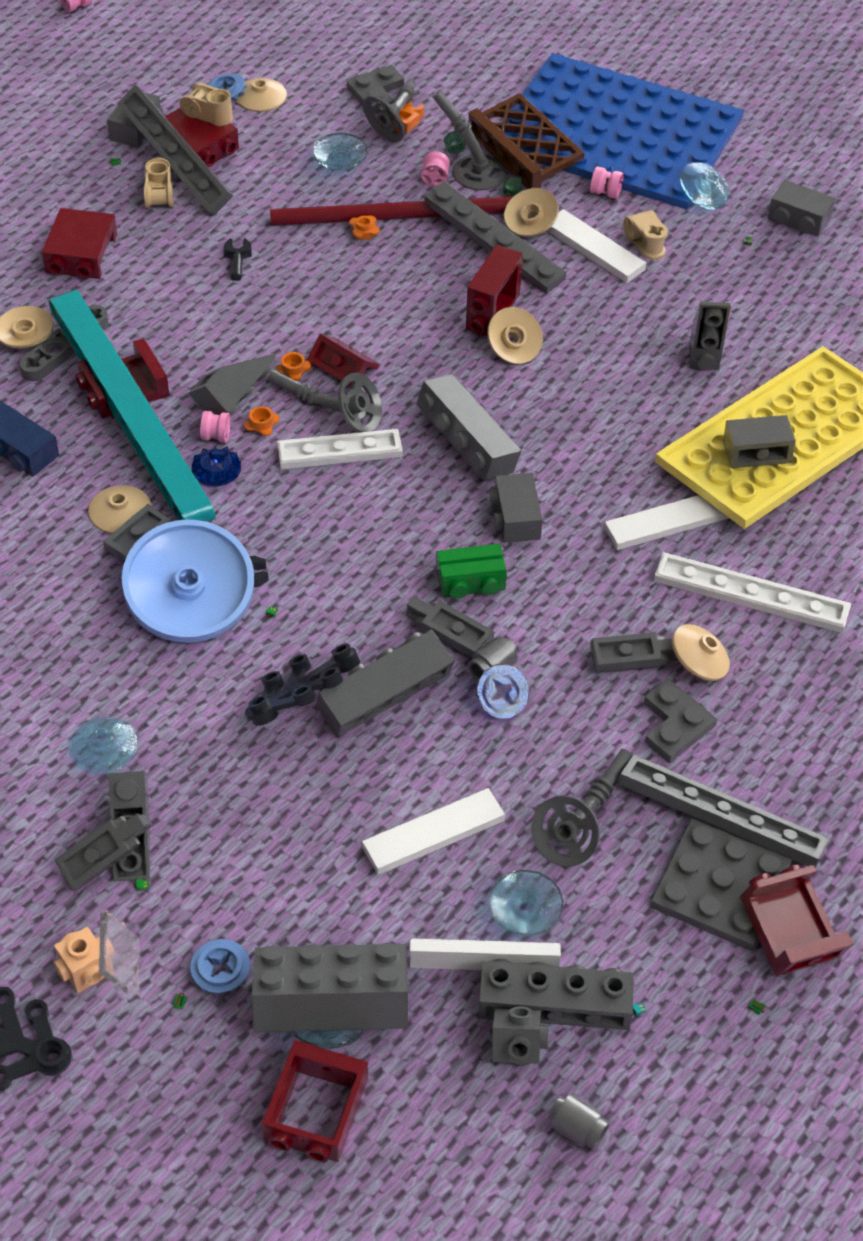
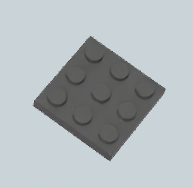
(709, 878)

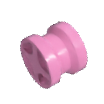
(439, 173)
(215, 426)

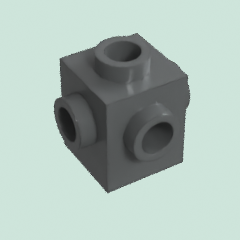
(518, 1036)

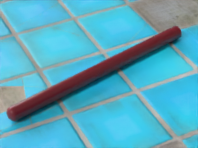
(380, 211)

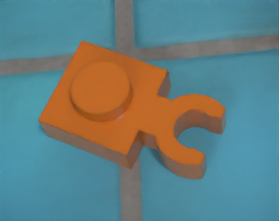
(410, 116)

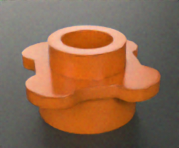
(364, 227)
(293, 365)
(261, 420)

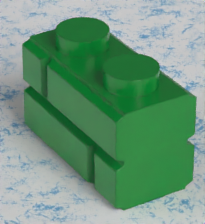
(471, 570)

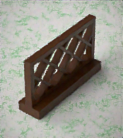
(508, 149)

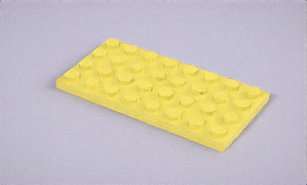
(826, 417)

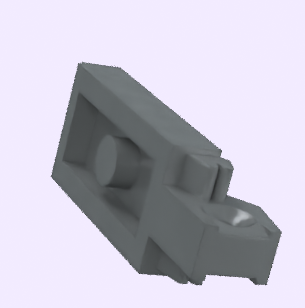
(449, 625)
(631, 652)
(101, 849)

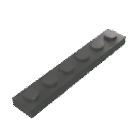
(175, 149)
(489, 232)
(723, 811)

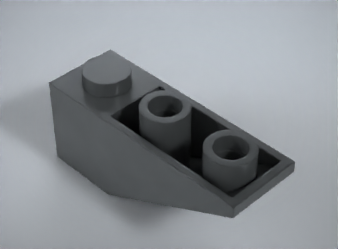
(708, 335)
(225, 386)
(128, 797)

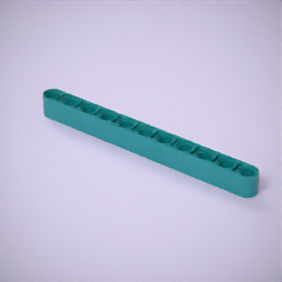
(131, 409)

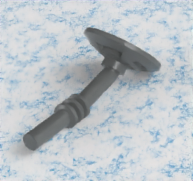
(389, 113)
(480, 165)
(353, 404)
(573, 823)

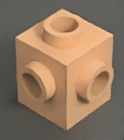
(78, 959)

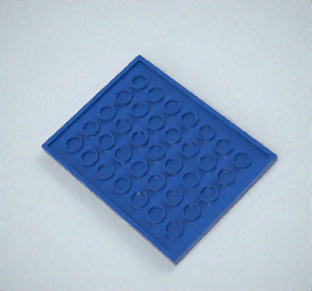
(628, 126)

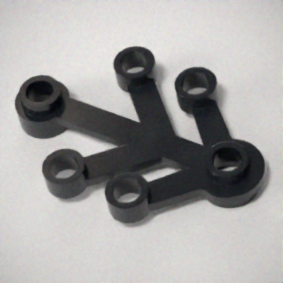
(265, 707)
(13, 1041)

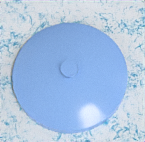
(188, 581)

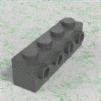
(468, 427)
(384, 682)
(562, 993)

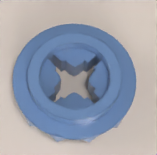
(234, 82)
(217, 953)

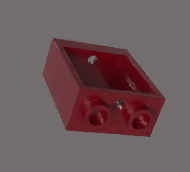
(493, 288)
(326, 1066)

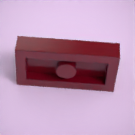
(339, 358)

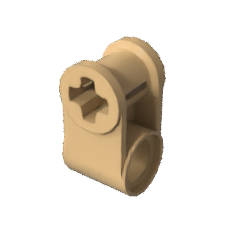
(208, 104)
(158, 183)
(646, 233)

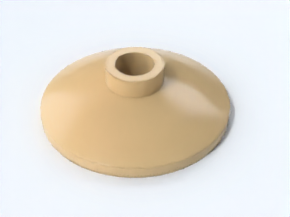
(262, 95)
(528, 204)
(25, 327)
(523, 328)
(116, 506)
(700, 652)

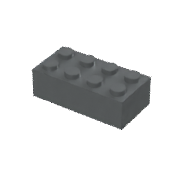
(330, 988)

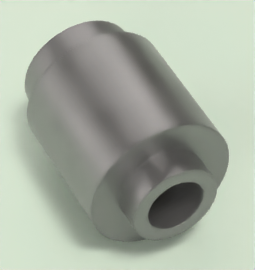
(496, 652)
(578, 1121)

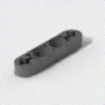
(56, 340)

